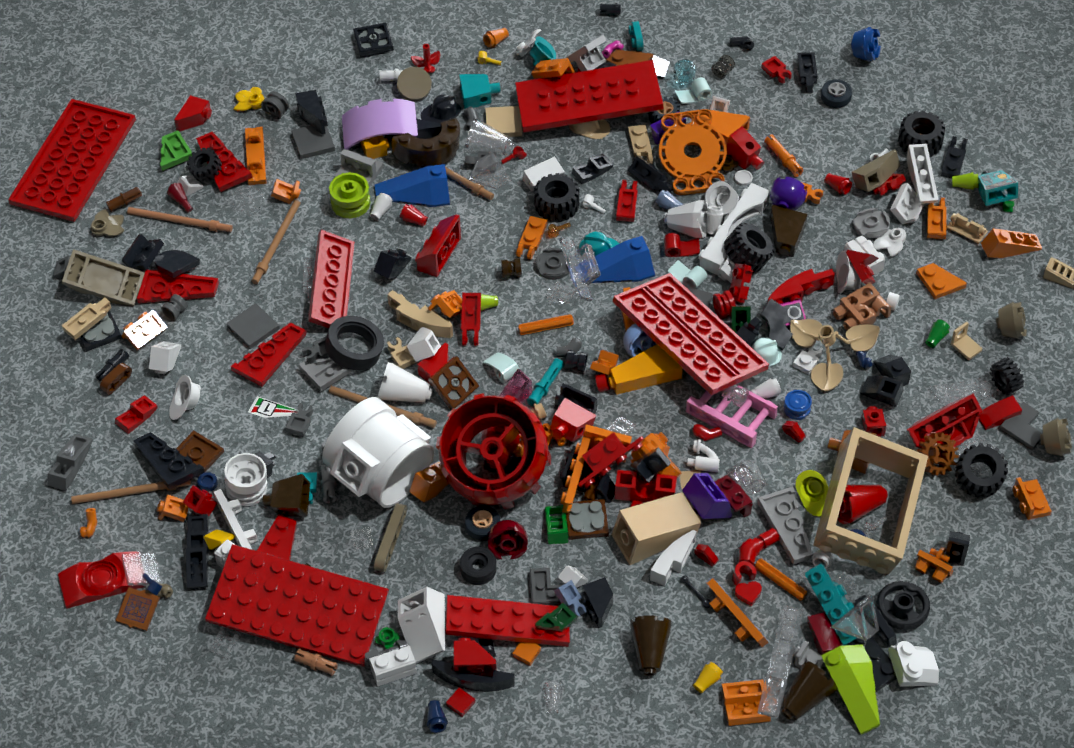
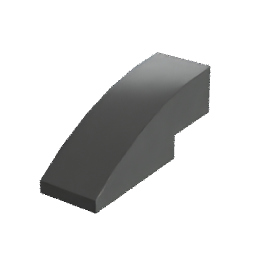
(69, 462)

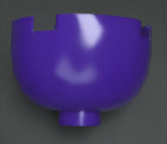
(788, 193)

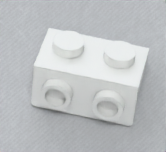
(906, 205)

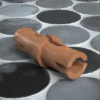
(316, 662)

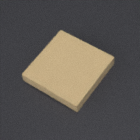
(505, 120)

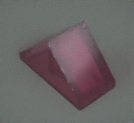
(519, 386)

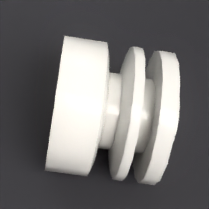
(246, 479)

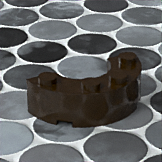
(428, 151)

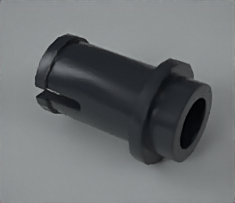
(610, 9)

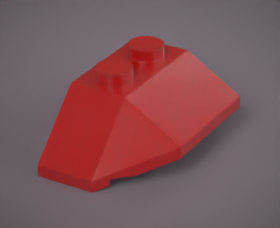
(955, 419)

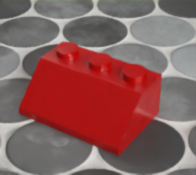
(439, 246)

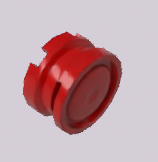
(722, 304)

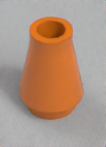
(494, 37)

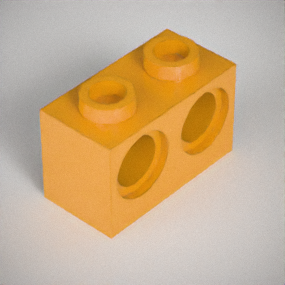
(375, 147)

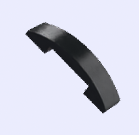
(498, 682)

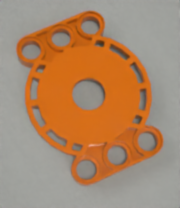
(688, 169)

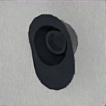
(441, 109)

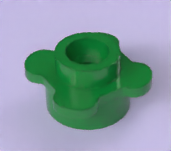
(383, 634)

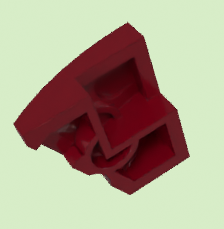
(824, 636)

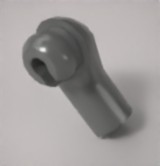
(471, 113)
(575, 344)

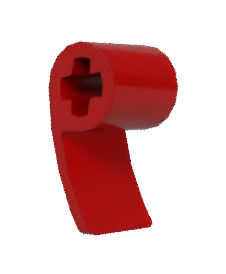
(676, 248)

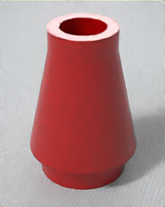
(838, 183)
(413, 215)

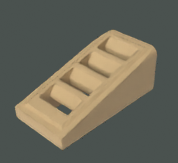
(1055, 276)

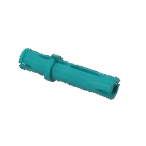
(541, 388)

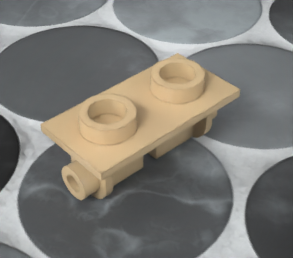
(967, 229)

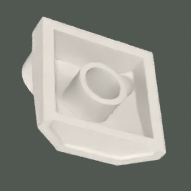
(914, 665)

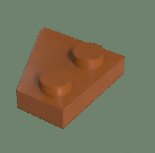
(622, 57)

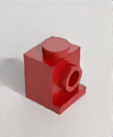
(872, 419)
(200, 501)

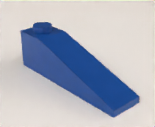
(420, 186)
(626, 262)

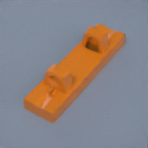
(255, 155)
(747, 628)

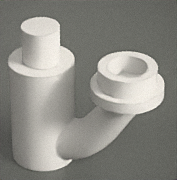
(704, 463)

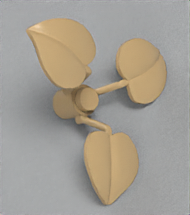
(809, 330)

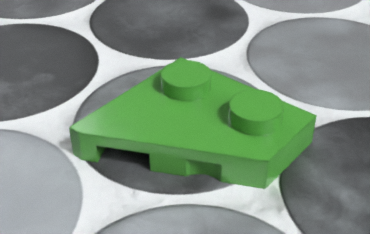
(173, 150)

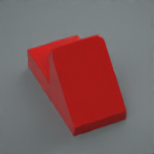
(861, 264)

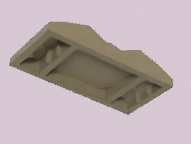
(102, 278)

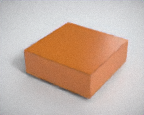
(526, 652)

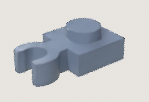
(570, 597)

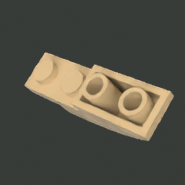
(416, 318)

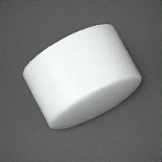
(893, 300)

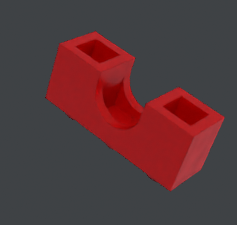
(631, 488)

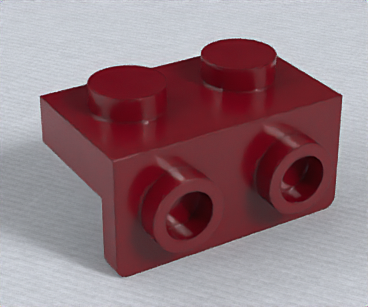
(736, 495)

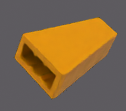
(644, 370)

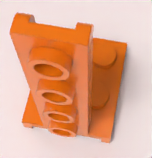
(591, 437)

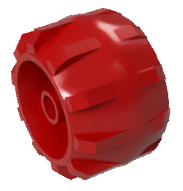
(467, 423)

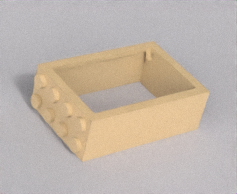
(853, 545)

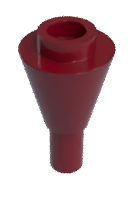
(178, 194)

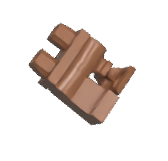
(856, 307)

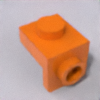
(285, 191)

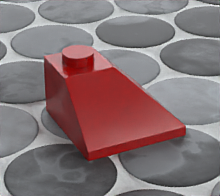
(473, 658)

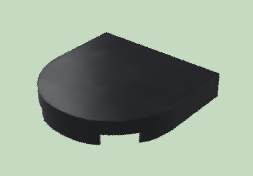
(175, 262)

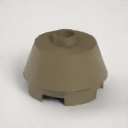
(1012, 320)
(1056, 437)

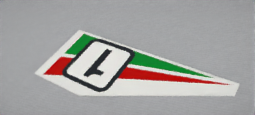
(267, 408)

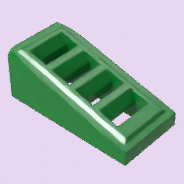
(560, 535)

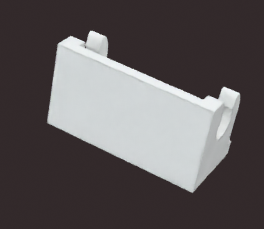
(540, 170)

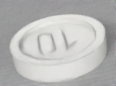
(743, 177)

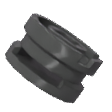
(275, 105)

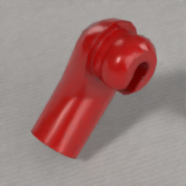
(705, 433)

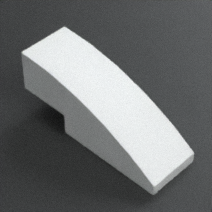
(673, 558)

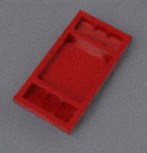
(94, 580)

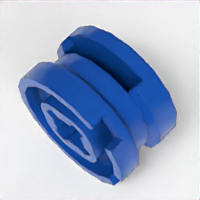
(797, 404)

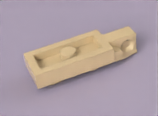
(86, 318)

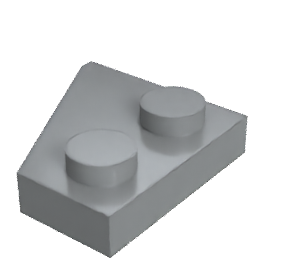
(323, 372)

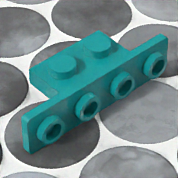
(831, 597)

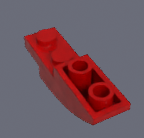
(801, 284)

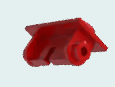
(741, 274)

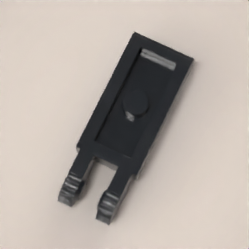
(954, 159)

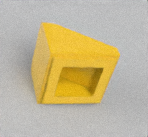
(217, 538)

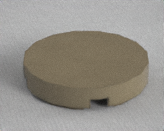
(414, 84)

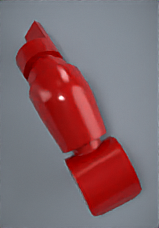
(749, 550)

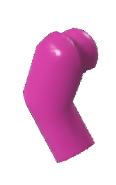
(610, 48)

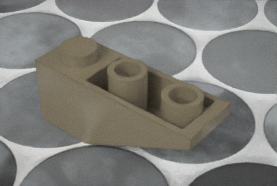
(876, 172)

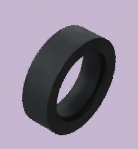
(358, 326)

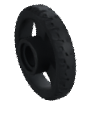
(904, 597)

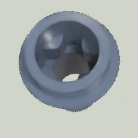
(667, 200)

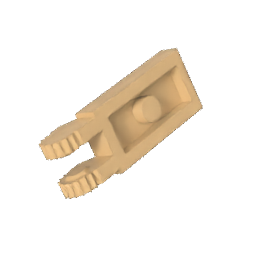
(640, 142)

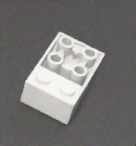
(423, 622)

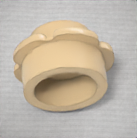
(539, 411)

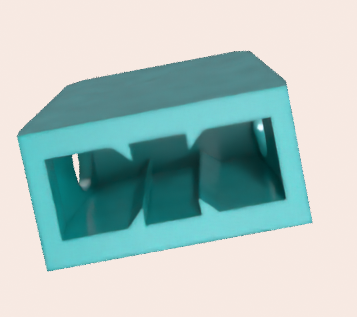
(477, 90)

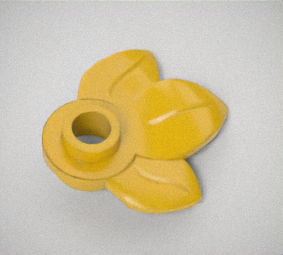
(248, 99)

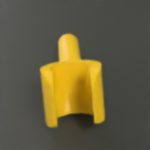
(483, 59)

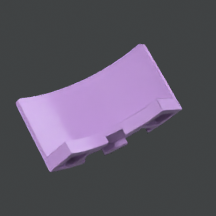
(378, 119)

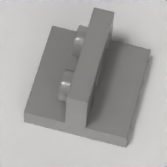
(589, 56)
(359, 164)

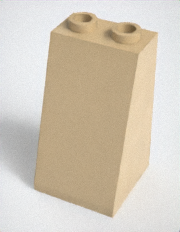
(653, 526)

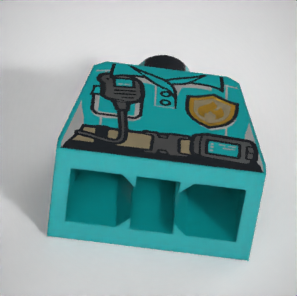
(997, 187)

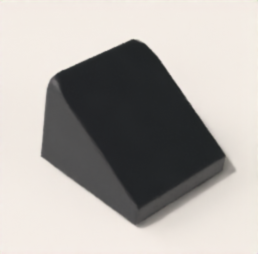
(606, 489)

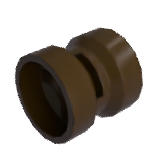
(507, 268)

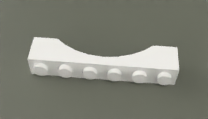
(752, 203)

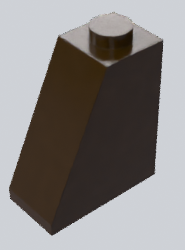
(787, 229)

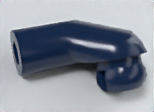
(863, 360)

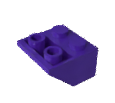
(707, 497)

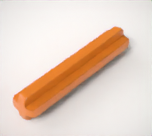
(545, 324)
(781, 579)

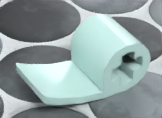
(699, 92)
(688, 277)
(503, 366)

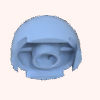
(636, 338)

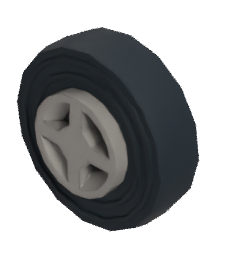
(836, 93)

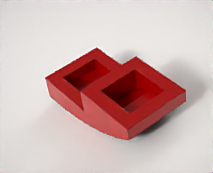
(139, 412)
(998, 412)

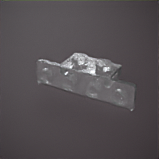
(581, 266)

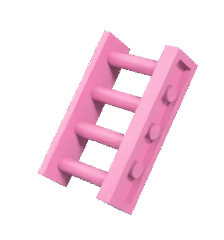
(729, 425)

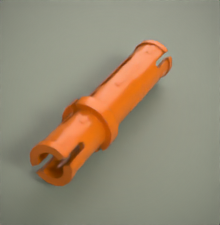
(788, 160)

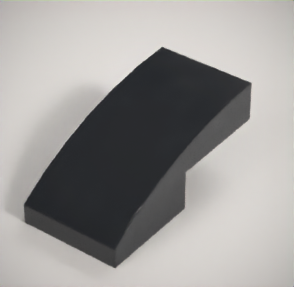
(595, 167)

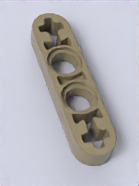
(390, 537)

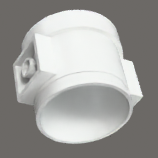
(377, 452)

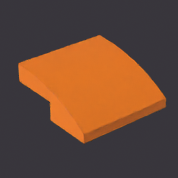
(743, 701)

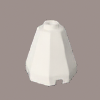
(688, 218)

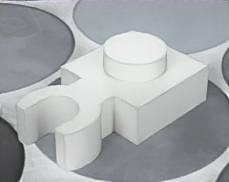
(807, 360)

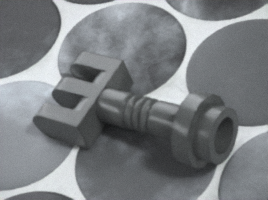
(399, 644)

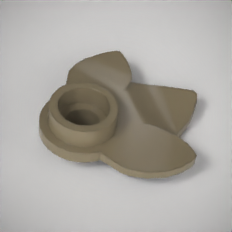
(107, 224)

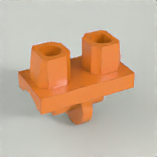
(942, 568)

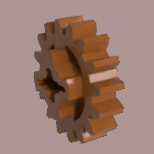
(938, 453)

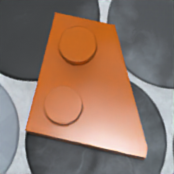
(939, 281)

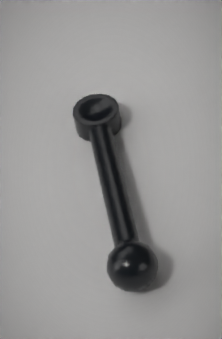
(684, 579)

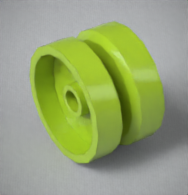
(349, 195)

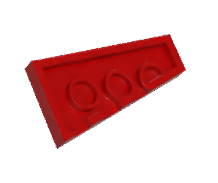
(232, 169)
(160, 287)

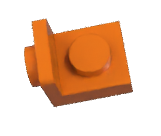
(605, 362)
(173, 508)

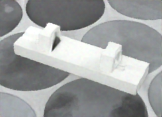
(228, 511)

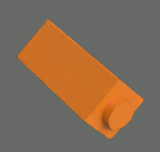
(726, 122)

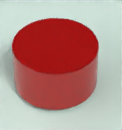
(602, 382)

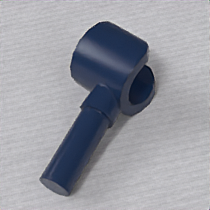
(153, 586)

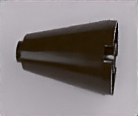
(650, 642)
(807, 691)

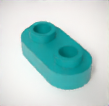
(637, 40)

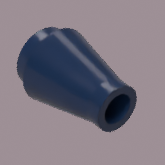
(436, 718)

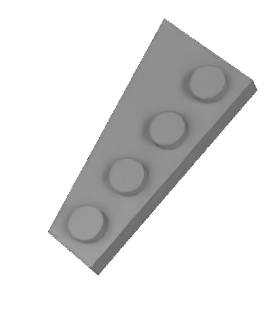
(783, 515)

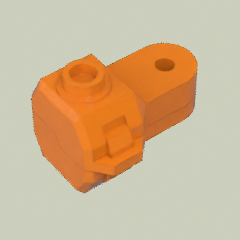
(652, 442)

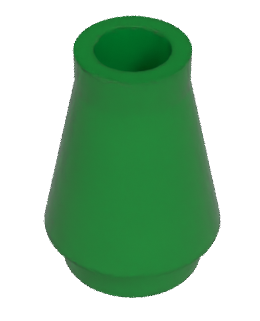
(937, 333)

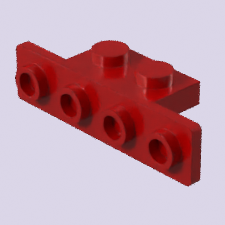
(606, 454)

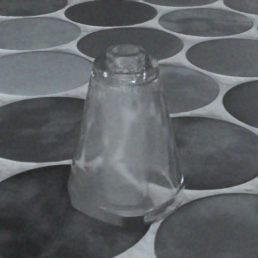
(486, 138)

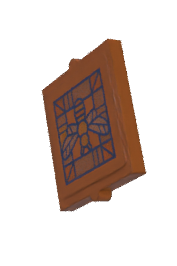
(137, 609)

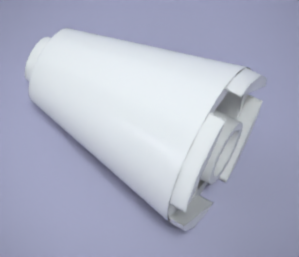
(403, 386)

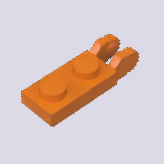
(936, 220)
(531, 236)

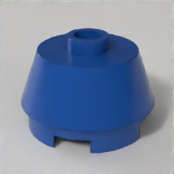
(866, 44)

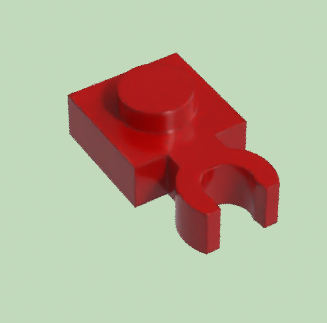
(775, 67)
(892, 183)

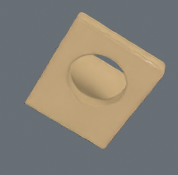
(964, 343)

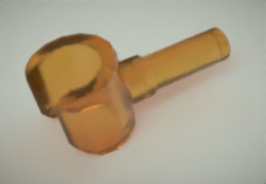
(553, 229)

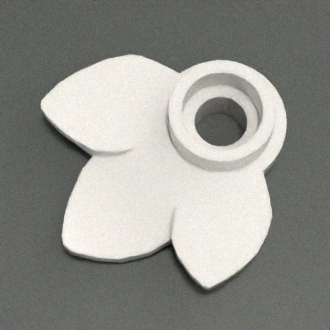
(523, 47)
(891, 240)

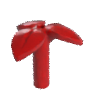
(428, 60)

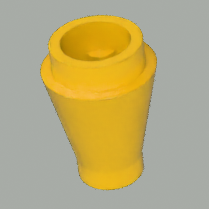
(709, 675)

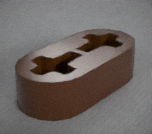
(115, 378)

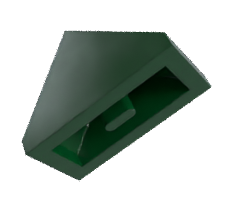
(739, 316)

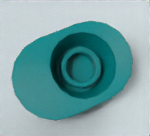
(542, 51)
(598, 242)

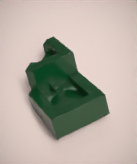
(557, 620)

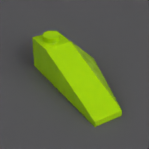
(854, 678)

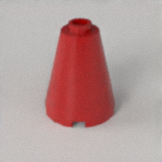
(860, 500)

